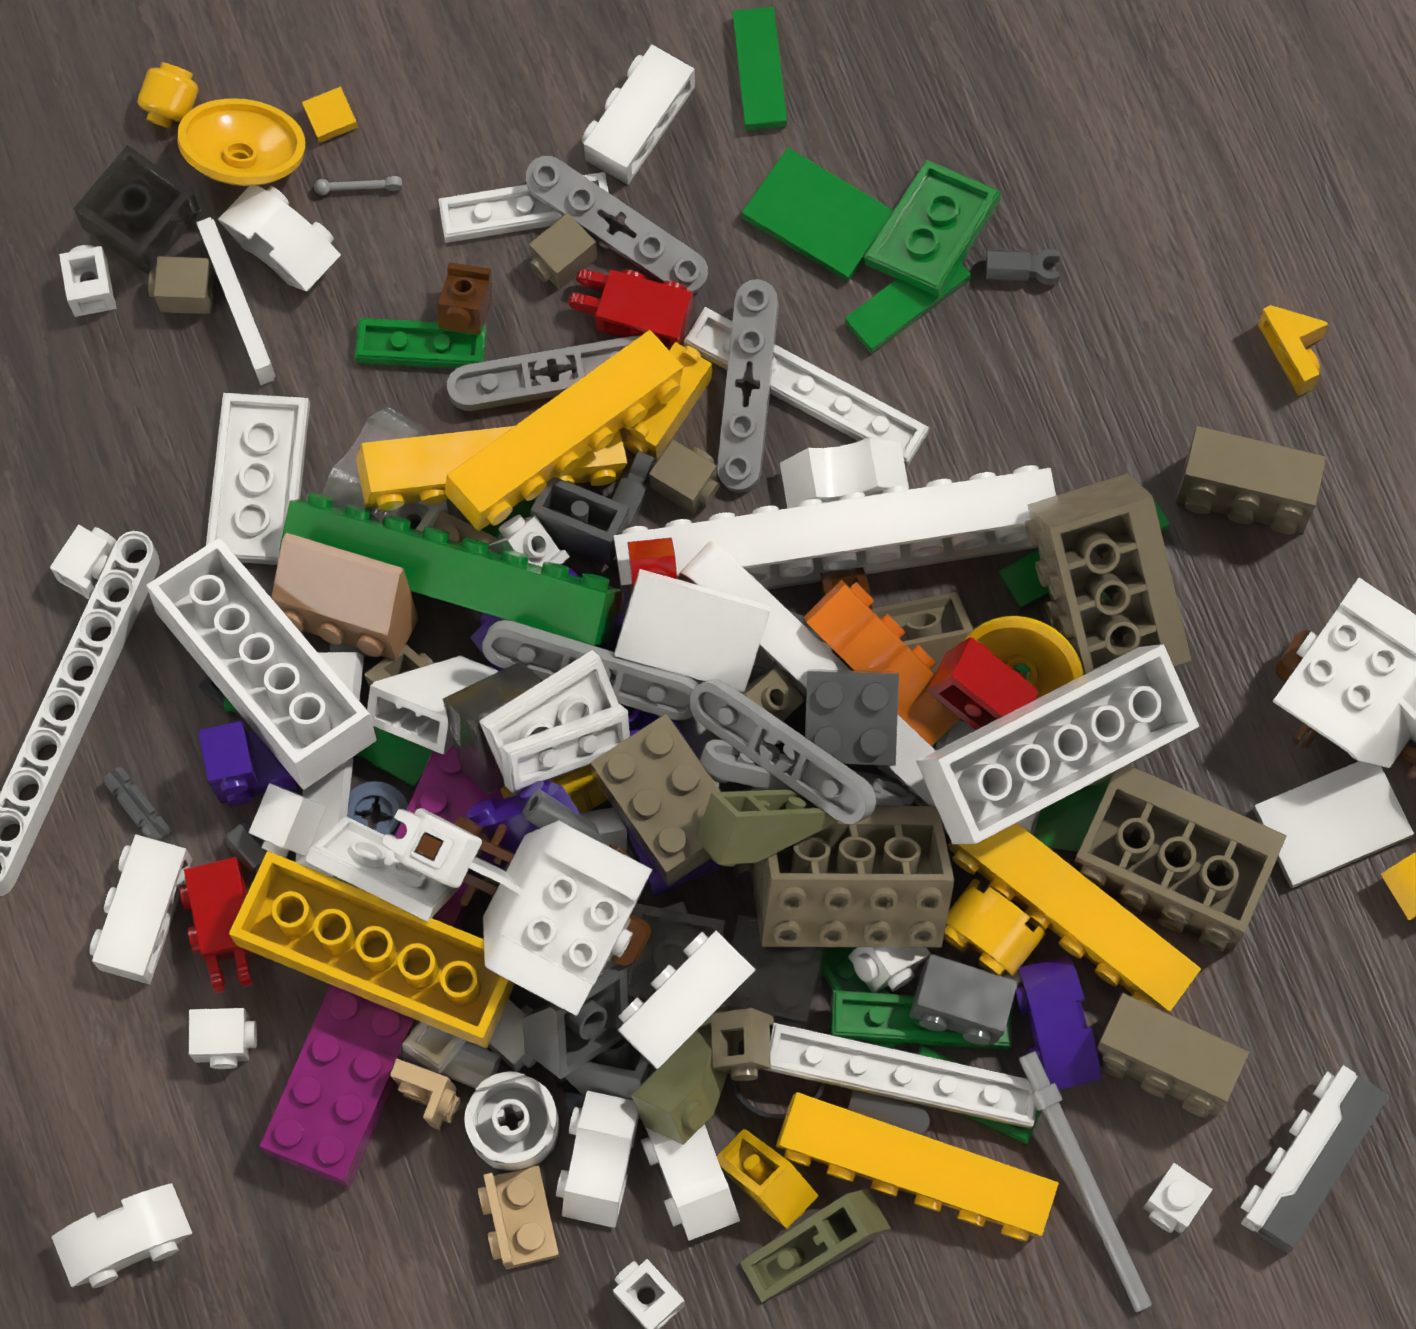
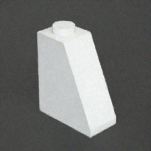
(413, 702)

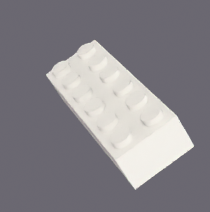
(262, 663)
(1057, 744)

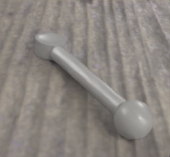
(391, 183)

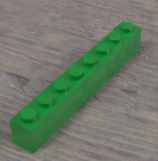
(466, 571)

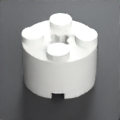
(488, 1110)

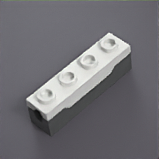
(1314, 1159)

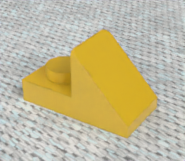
(1288, 336)

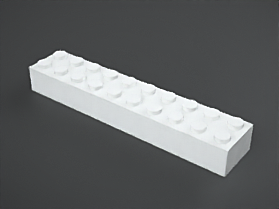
(859, 530)

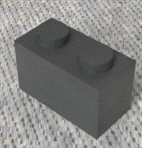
(581, 519)
(962, 1000)

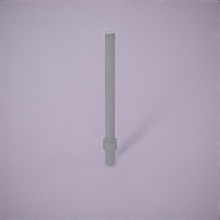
(1047, 1098)

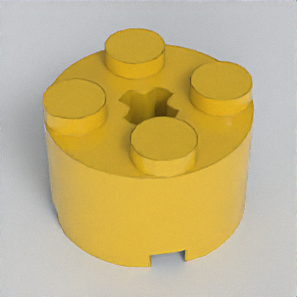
(991, 929)

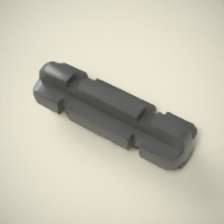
(136, 805)

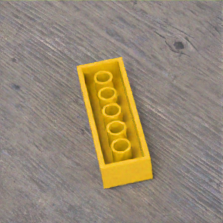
(371, 949)

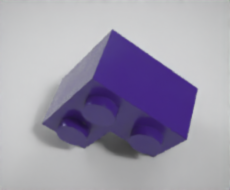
(240, 764)

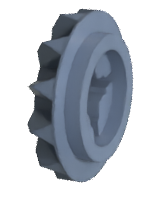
(364, 798)

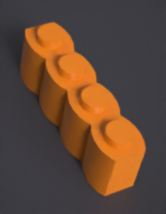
(875, 645)

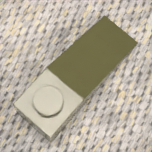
(757, 824)
(683, 1089)
(815, 1244)

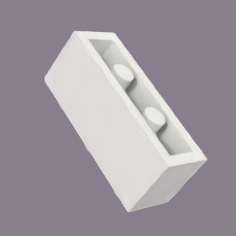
(638, 113)
(140, 909)
(684, 998)

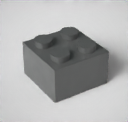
(853, 715)

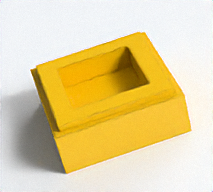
(329, 114)

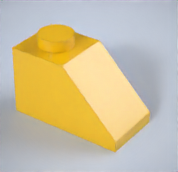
(766, 1178)

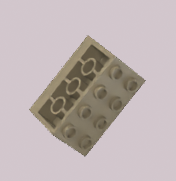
(1107, 572)
(1194, 835)
(859, 884)

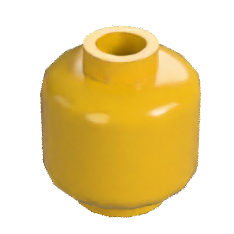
(167, 94)

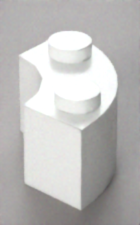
(280, 236)
(837, 471)
(600, 1159)
(695, 1182)
(143, 1228)

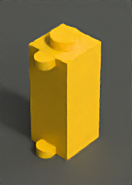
(663, 420)

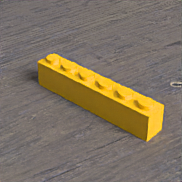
(564, 431)
(418, 466)
(1080, 914)
(916, 1165)

